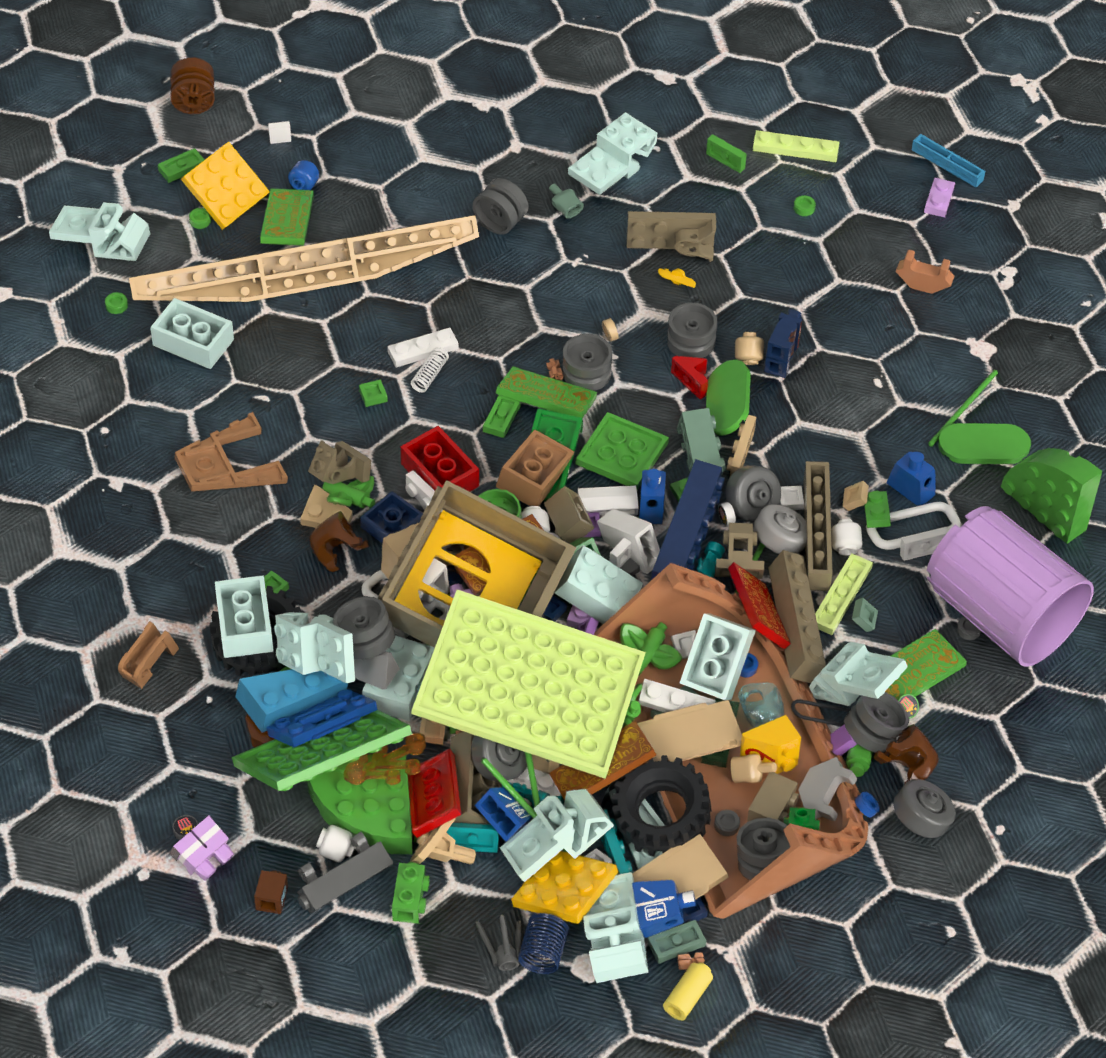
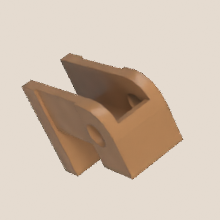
(143, 654)

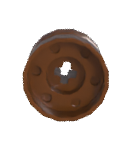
(192, 85)

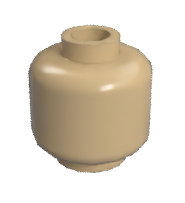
(749, 348)

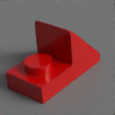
(691, 373)

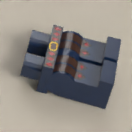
(783, 343)

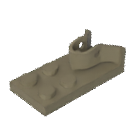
(673, 231)

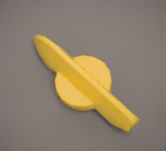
(677, 277)

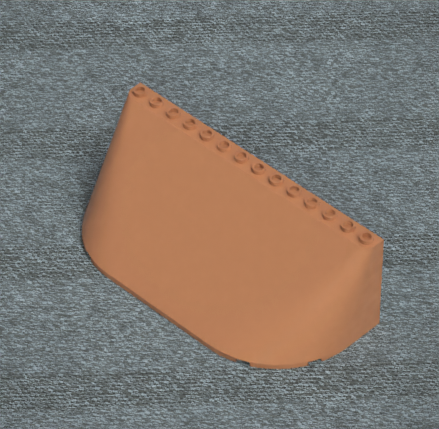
(679, 601)

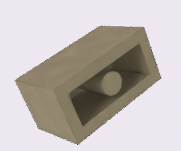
(568, 515)
(774, 798)

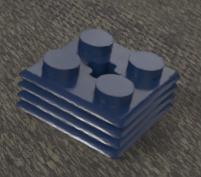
(389, 516)

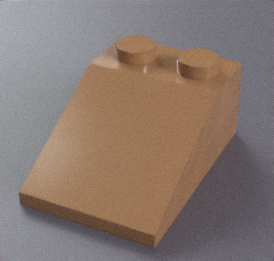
(534, 468)

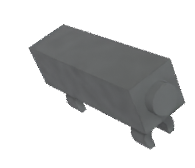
(344, 877)

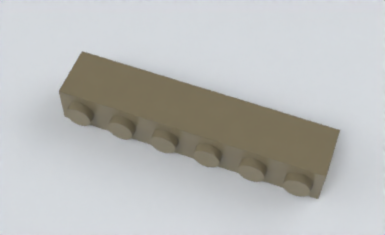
(818, 525)
(797, 613)

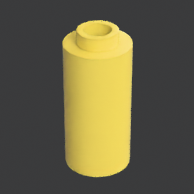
(688, 991)

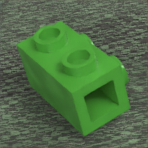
(408, 894)

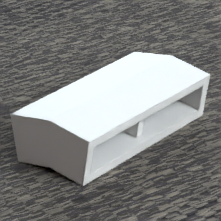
(606, 498)

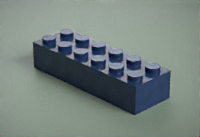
(691, 517)

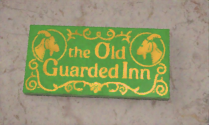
(287, 217)
(546, 392)
(928, 663)

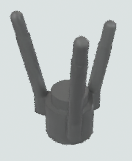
(506, 957)

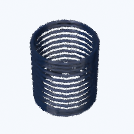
(541, 945)

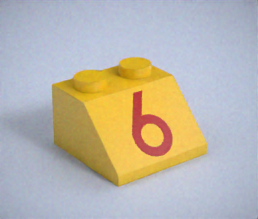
(774, 742)

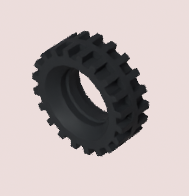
(260, 662)
(661, 777)

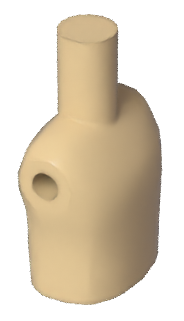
(750, 768)

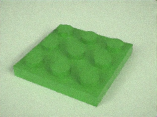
(621, 450)

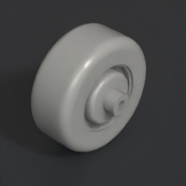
(781, 529)

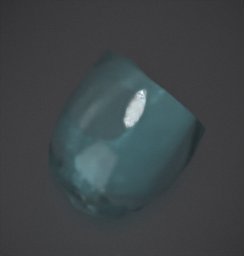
(765, 710)

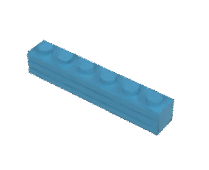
(948, 160)

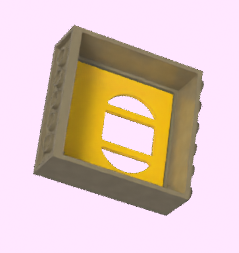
(509, 567)

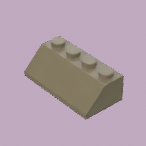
(471, 783)

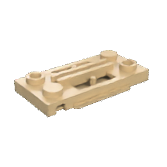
(693, 731)
(689, 865)

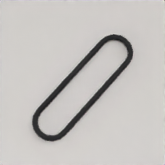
(819, 705)

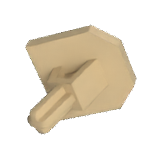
(441, 847)

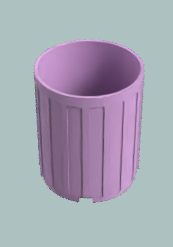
(1009, 585)

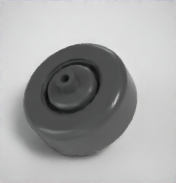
(751, 490)
(507, 760)
(924, 808)

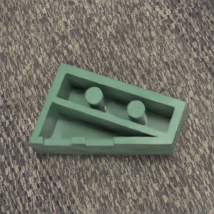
(699, 438)

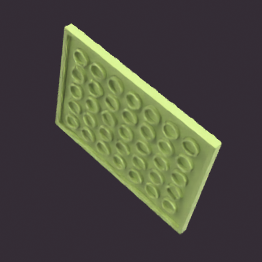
(529, 683)

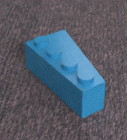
(284, 694)

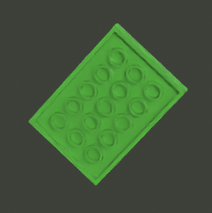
(287, 765)

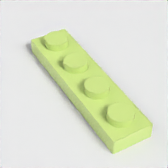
(796, 146)
(842, 593)

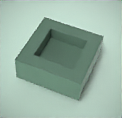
(864, 615)

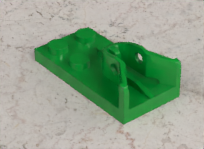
(562, 429)

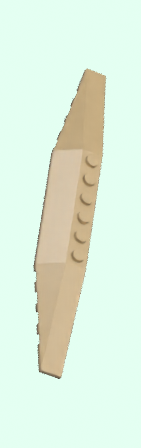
(305, 266)

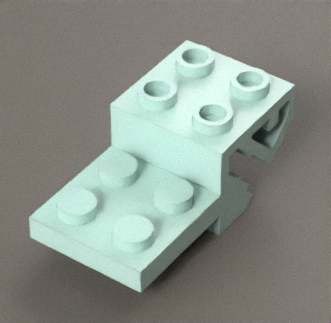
(614, 153)
(103, 230)
(314, 645)
(856, 673)
(554, 828)
(615, 932)

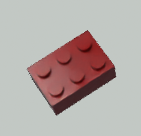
(439, 459)

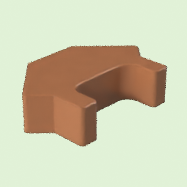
(924, 276)

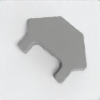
(821, 786)

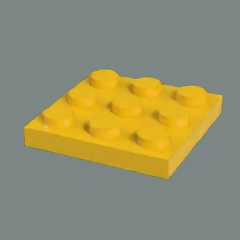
(225, 185)
(565, 887)

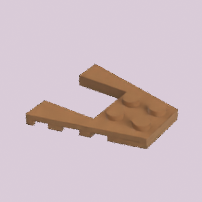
(208, 467)

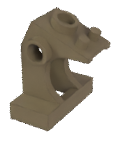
(333, 467)
(741, 537)

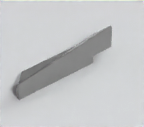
(377, 670)

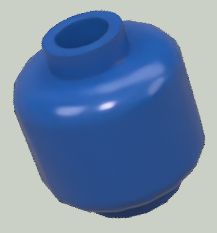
(303, 175)

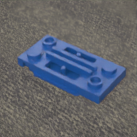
(322, 718)

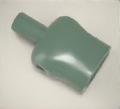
(566, 201)

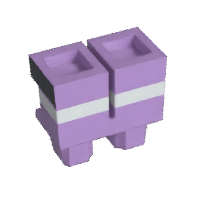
(200, 846)

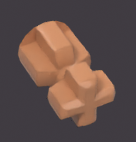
(555, 372)
(685, 960)

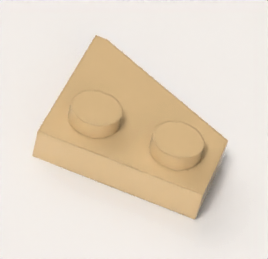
(318, 509)

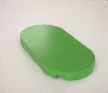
(729, 395)
(984, 443)

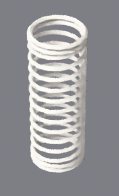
(437, 359)

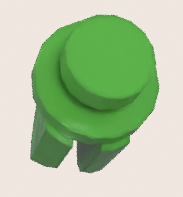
(858, 760)

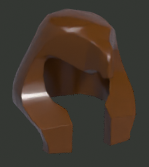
(330, 534)
(912, 751)

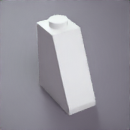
(620, 525)

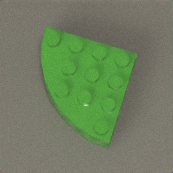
(1055, 490)
(370, 807)

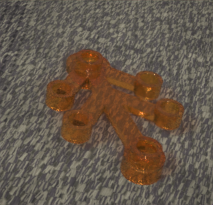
(358, 772)

